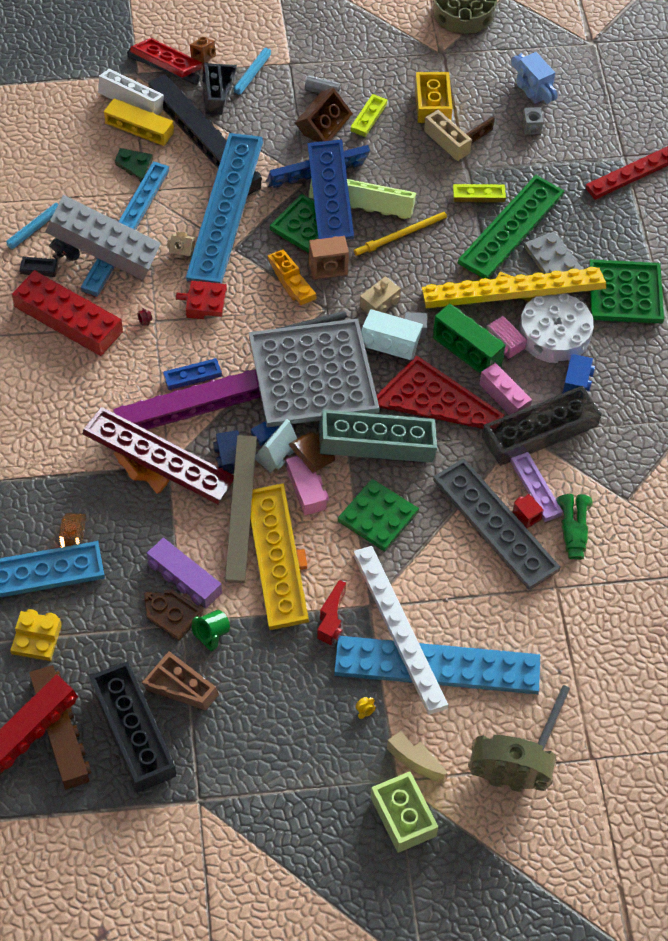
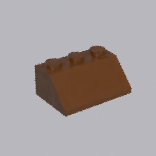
(324, 116)

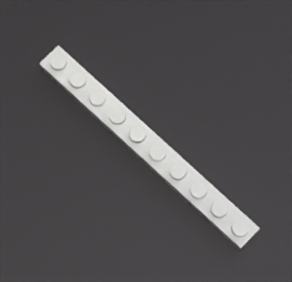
(400, 631)

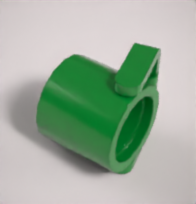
(210, 628)

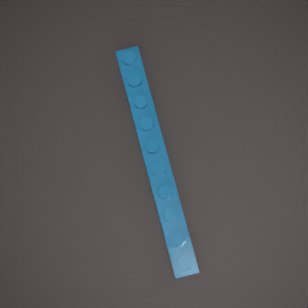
(131, 217)

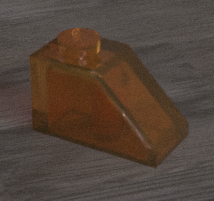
(72, 529)

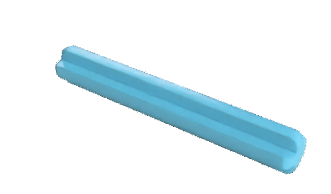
(252, 71)
(31, 227)

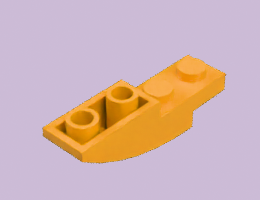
(290, 277)

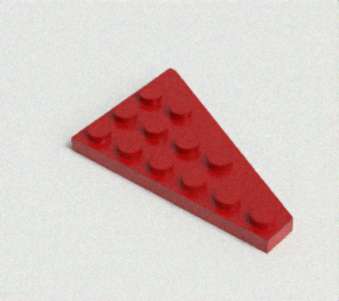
(432, 394)

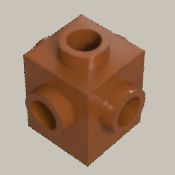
(203, 49)

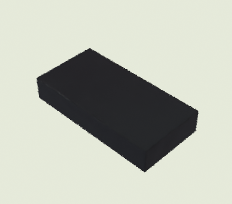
(44, 266)

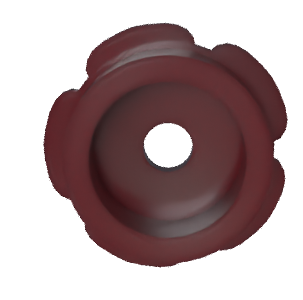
(144, 317)

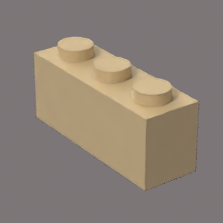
(447, 135)

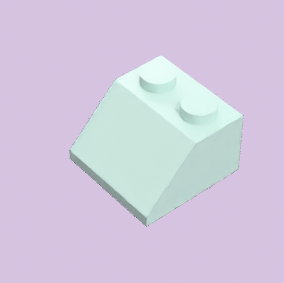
(277, 447)

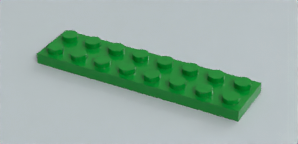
(510, 227)

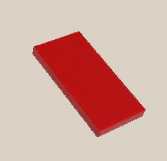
(166, 57)

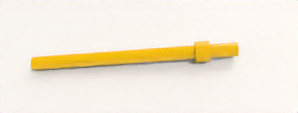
(372, 245)

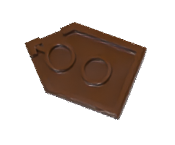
(308, 451)
(171, 612)

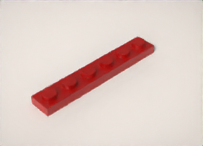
(628, 174)

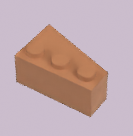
(180, 682)

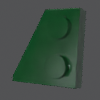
(134, 162)

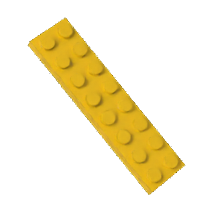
(277, 558)

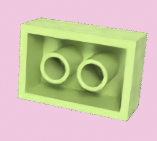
(404, 812)

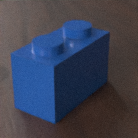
(578, 373)

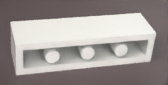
(125, 89)

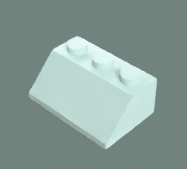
(391, 334)

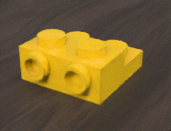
(36, 635)

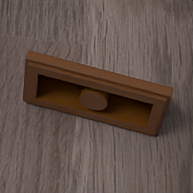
(481, 130)

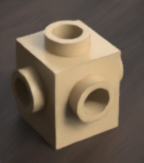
(186, 247)

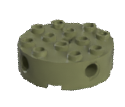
(464, 15)
(512, 762)

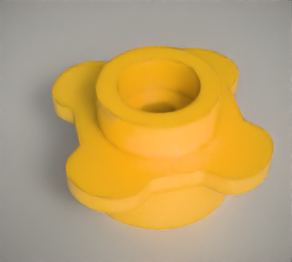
(365, 707)

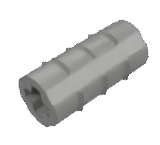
(318, 85)

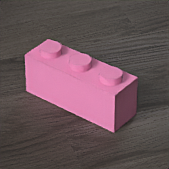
(504, 389)
(306, 486)

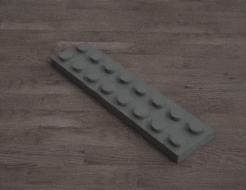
(496, 524)

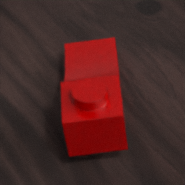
(330, 627)

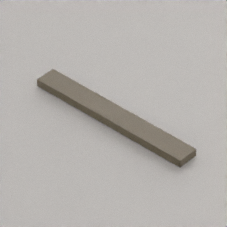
(241, 509)

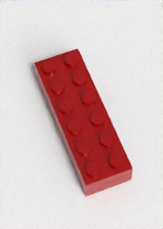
(67, 313)

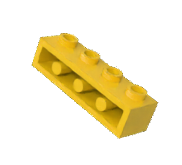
(139, 122)

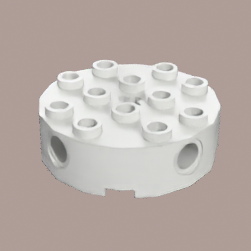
(556, 327)

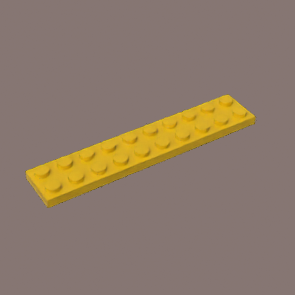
(513, 287)

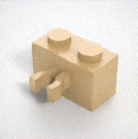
(380, 296)

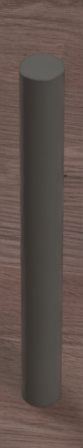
(324, 319)
(553, 716)

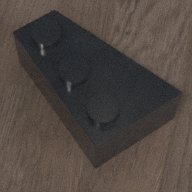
(217, 83)

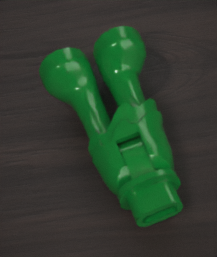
(575, 532)

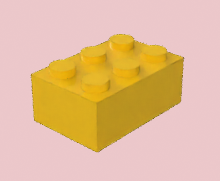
(432, 94)

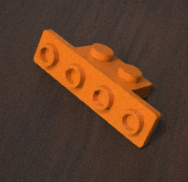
(141, 473)

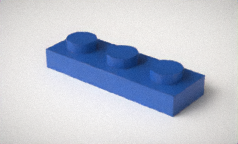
(192, 374)

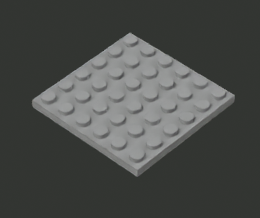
(312, 371)

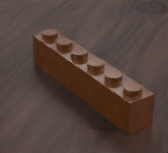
(64, 738)

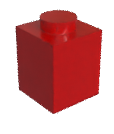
(527, 510)

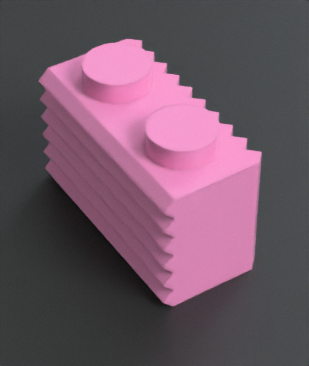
(510, 336)

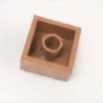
(328, 257)

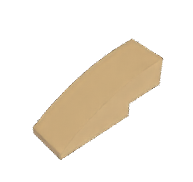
(416, 757)

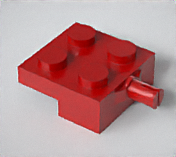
(204, 299)

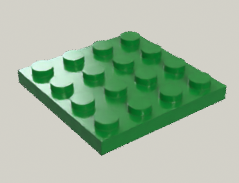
(630, 294)

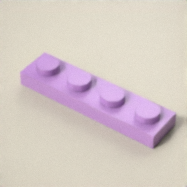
(536, 485)

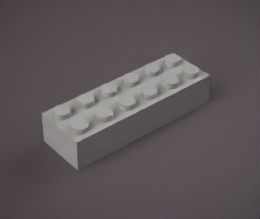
(103, 237)

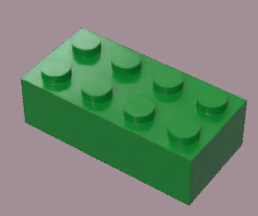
(467, 339)

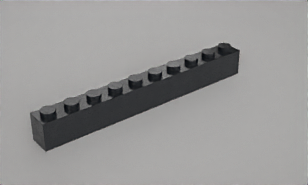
(195, 124)

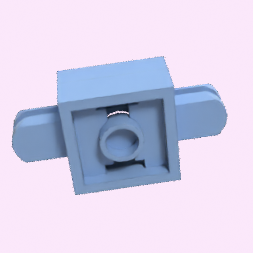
(535, 77)

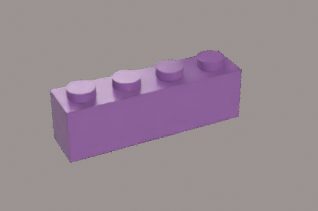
(184, 573)

